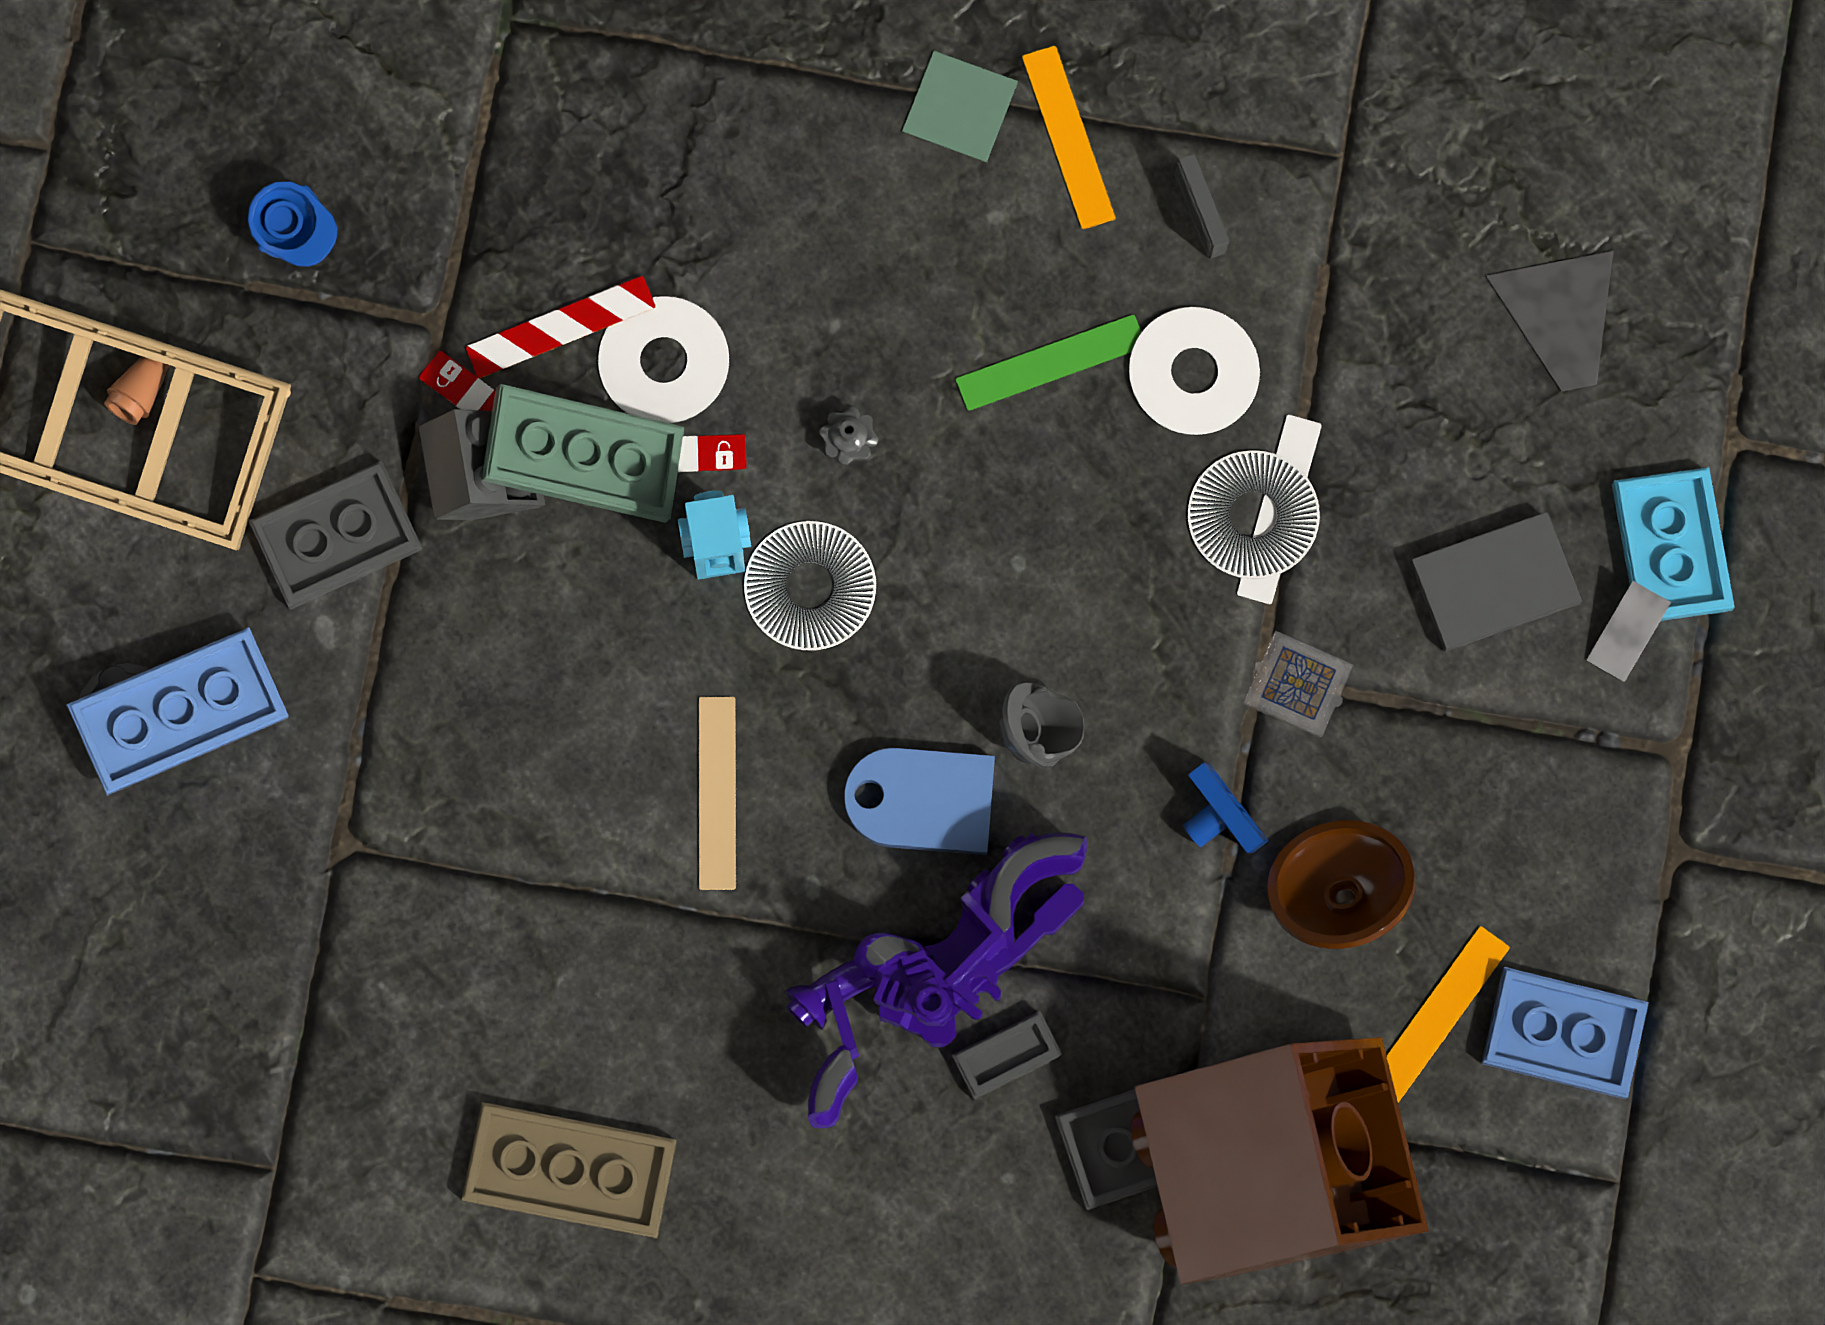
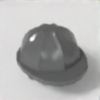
(1040, 724)

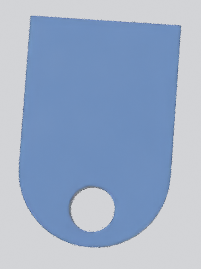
(927, 802)

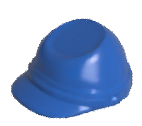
(291, 224)

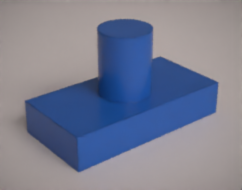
(1221, 813)

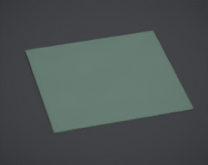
(960, 106)

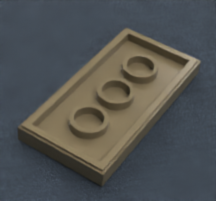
(569, 1170)

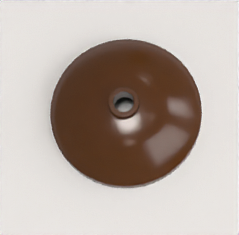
(1338, 865)

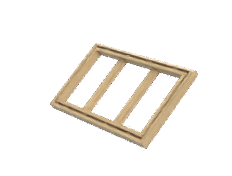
(187, 364)

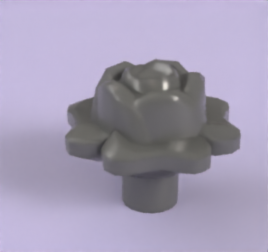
(849, 436)

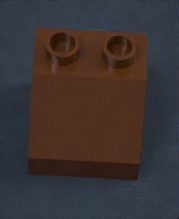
(1277, 1158)

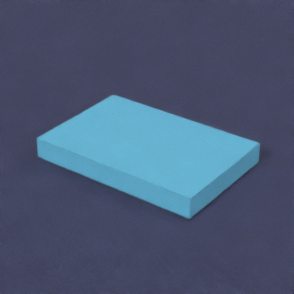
(1675, 541)

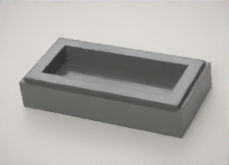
(1201, 206)
(1007, 1055)

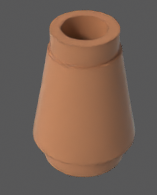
(136, 390)

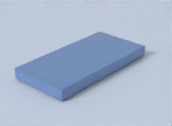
(177, 711)

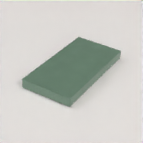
(582, 453)

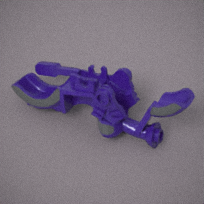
(933, 983)

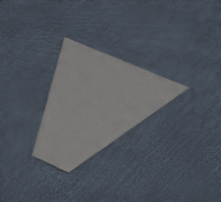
(1561, 313)

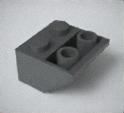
(454, 464)

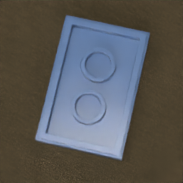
(1564, 1033)

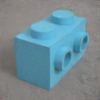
(714, 534)

